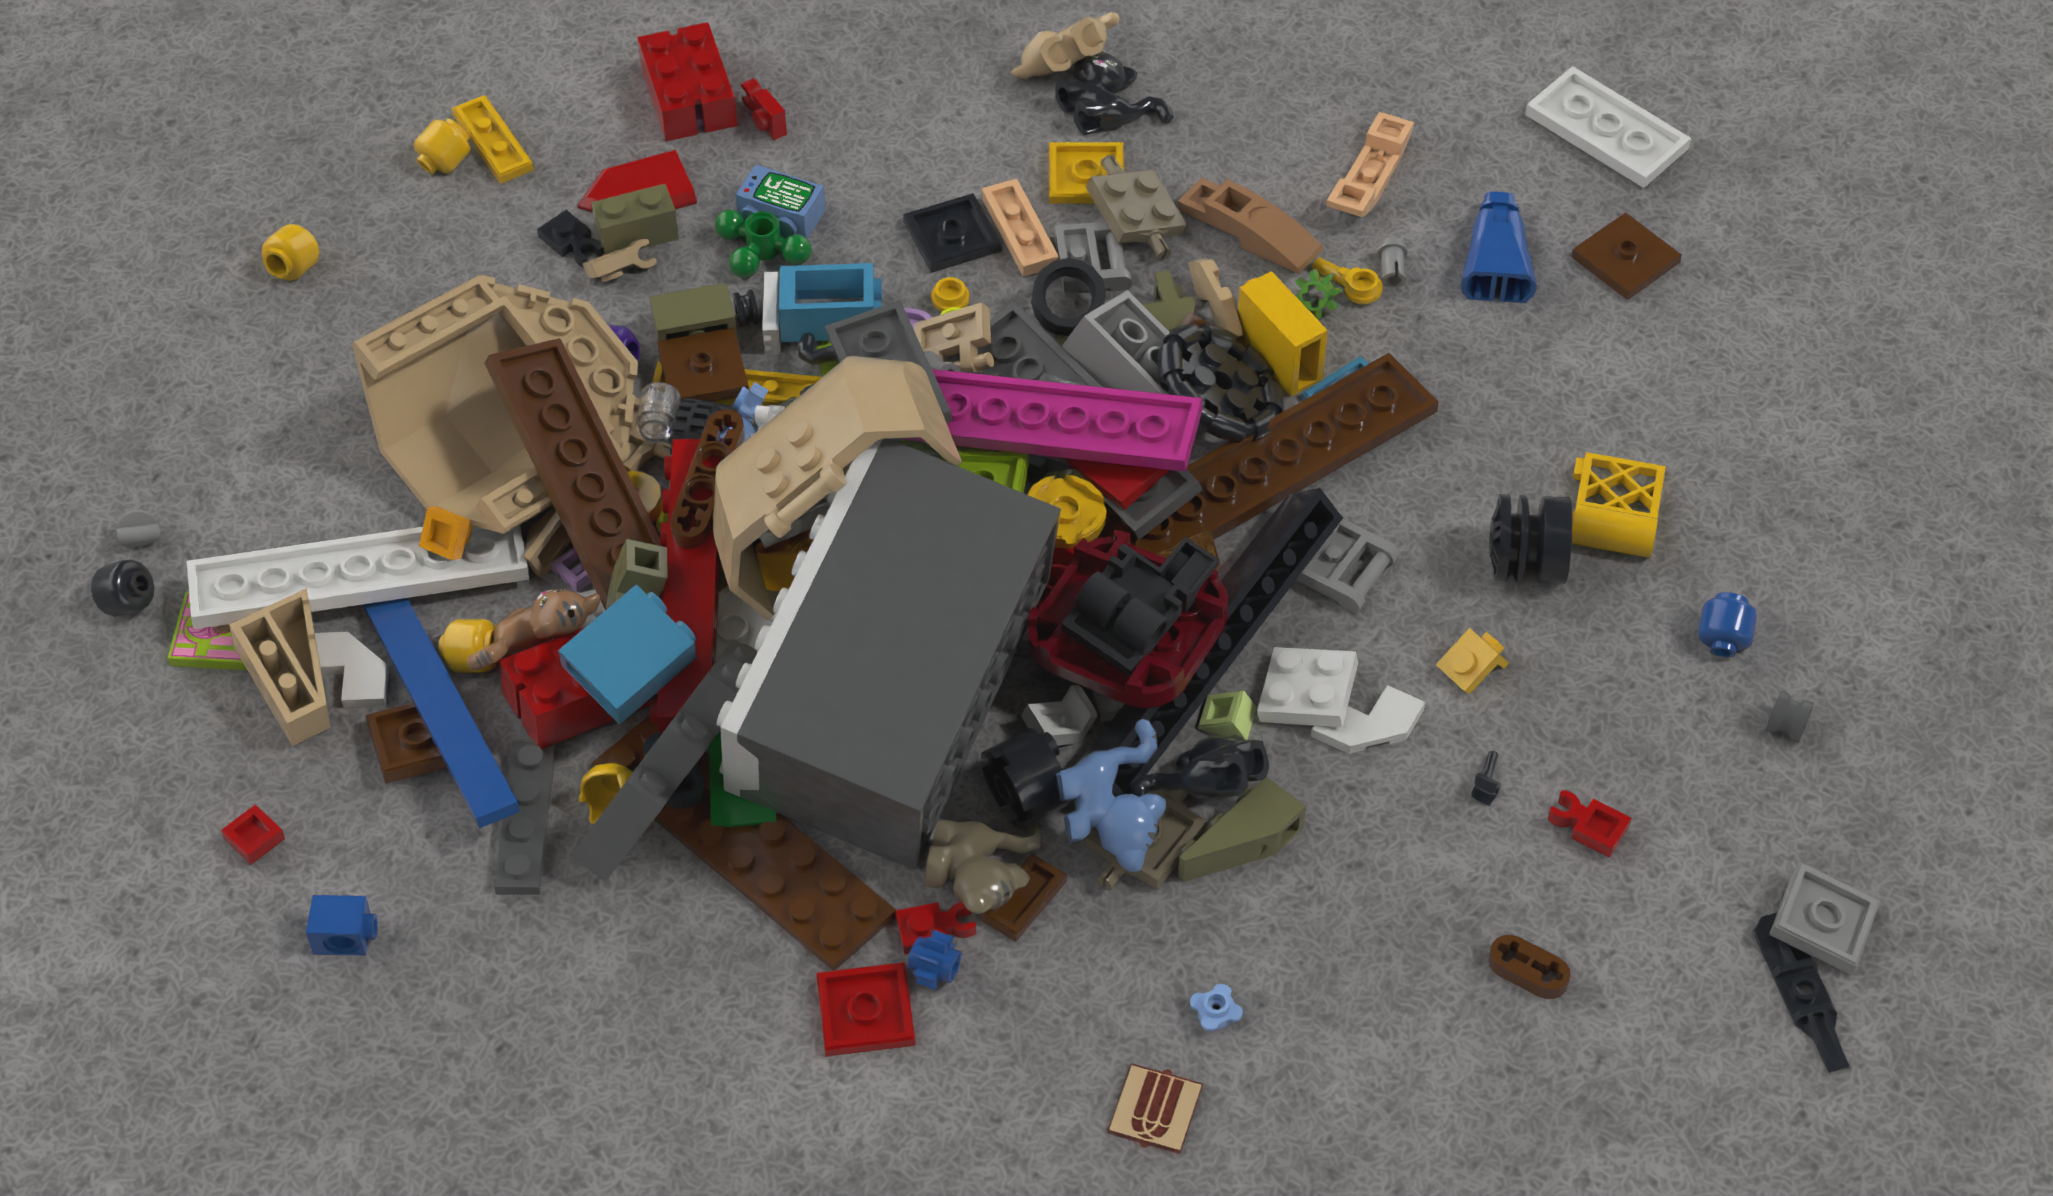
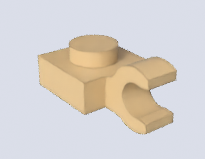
(611, 264)

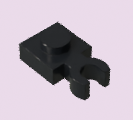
(568, 235)

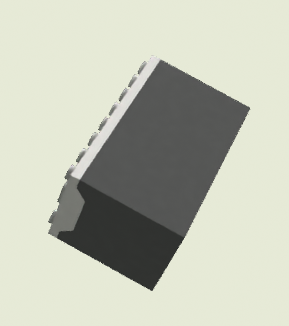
(887, 650)

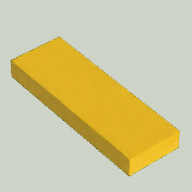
(493, 139)

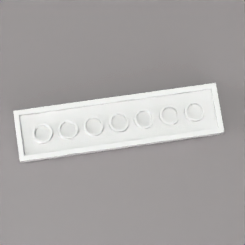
(348, 573)

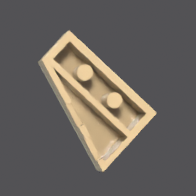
(285, 664)

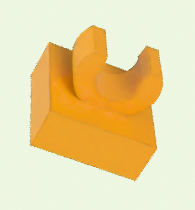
(445, 533)

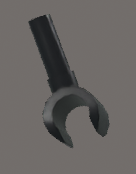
(1485, 787)

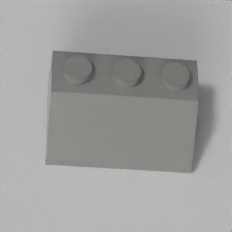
(1120, 345)

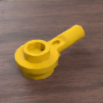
(1359, 284)

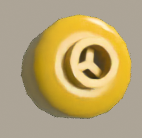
(442, 146)
(290, 252)
(463, 639)

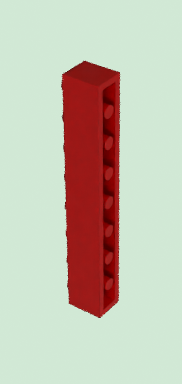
(691, 586)

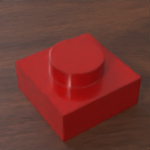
(253, 834)

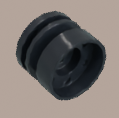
(1532, 539)

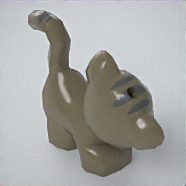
(964, 854)

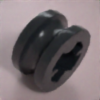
(746, 308)

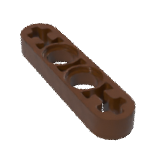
(704, 477)

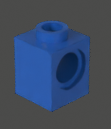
(340, 925)

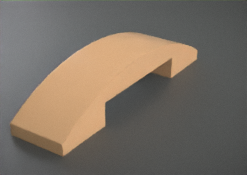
(1373, 166)

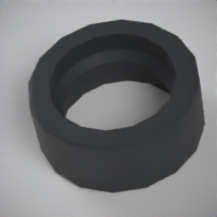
(1057, 269)

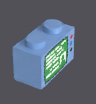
(791, 199)

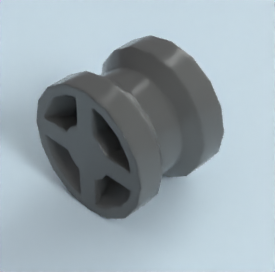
(1789, 716)

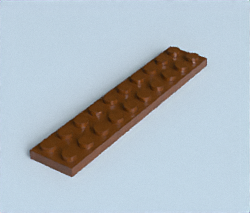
(1300, 449)

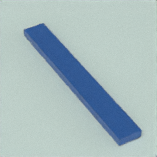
(442, 711)

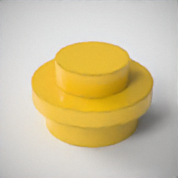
(950, 293)

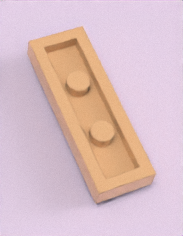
(1019, 226)

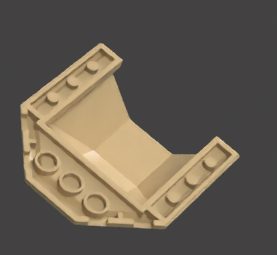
(442, 413)

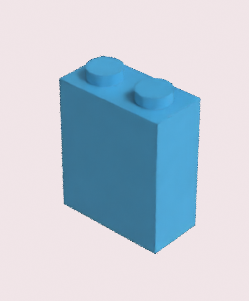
(629, 653)

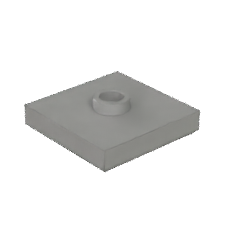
(1825, 918)

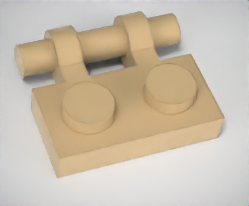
(960, 333)

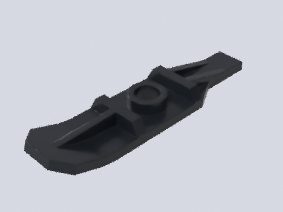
(1810, 1013)

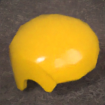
(601, 786)

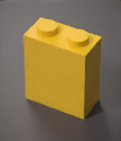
(1282, 332)

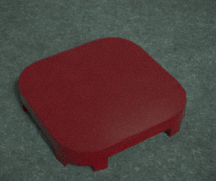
(1163, 671)

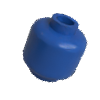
(1727, 624)

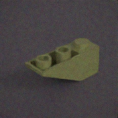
(1252, 830)

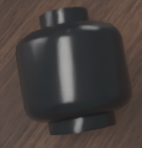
(122, 588)

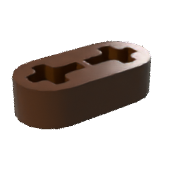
(1529, 966)

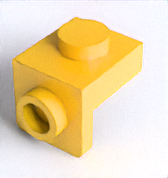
(1472, 659)

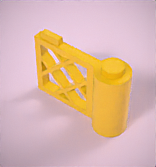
(1615, 524)

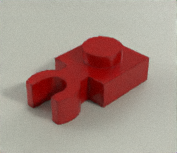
(766, 111)
(1593, 826)
(923, 919)

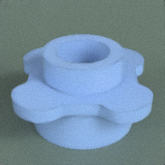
(1216, 1019)

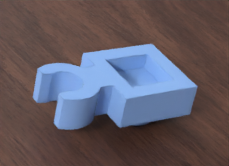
(749, 399)

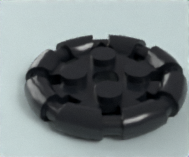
(1198, 357)

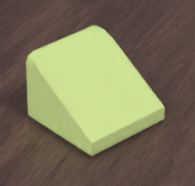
(1228, 714)

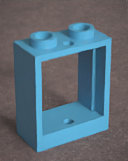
(824, 283)

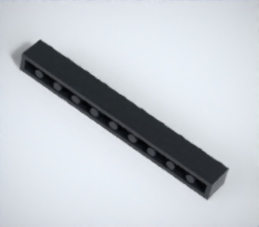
(1253, 591)

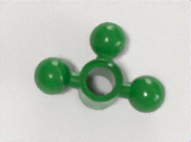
(762, 241)

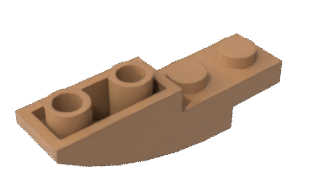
(1254, 220)

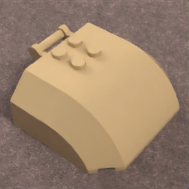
(804, 452)

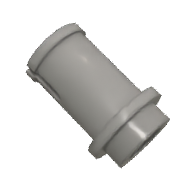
(1392, 256)

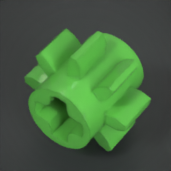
(1322, 284)

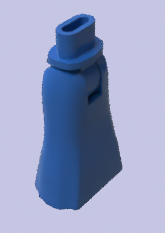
(1499, 252)

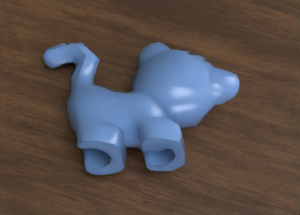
(1123, 822)

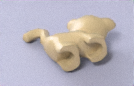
(1058, 51)

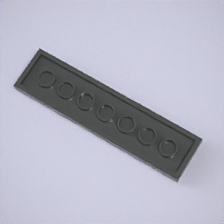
(1028, 351)

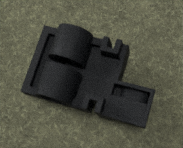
(1136, 602)

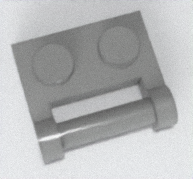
(1079, 242)
(1337, 559)

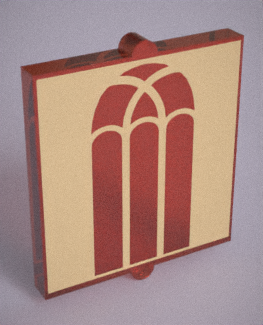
(1155, 1108)

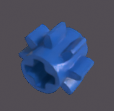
(934, 959)

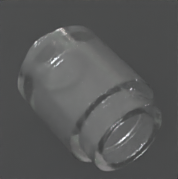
(657, 411)

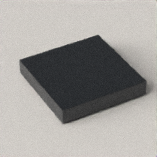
(952, 232)

